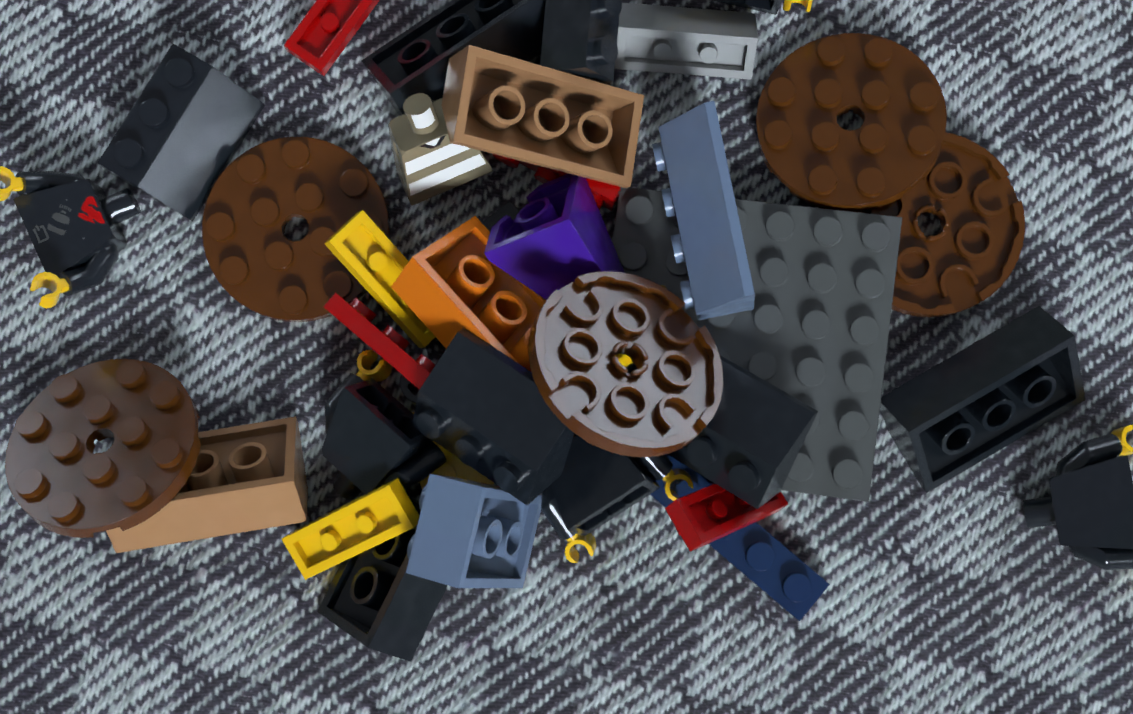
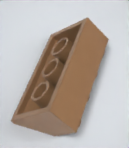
(541, 116)
(240, 483)

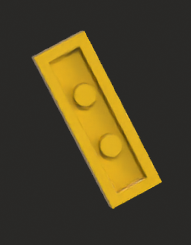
(376, 266)
(352, 529)

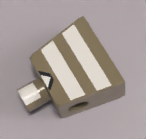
(424, 153)

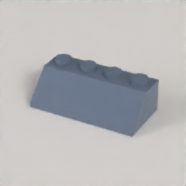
(705, 214)

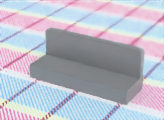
(686, 41)

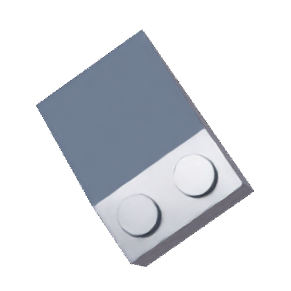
(472, 535)

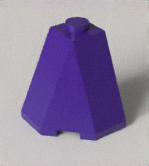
(553, 237)

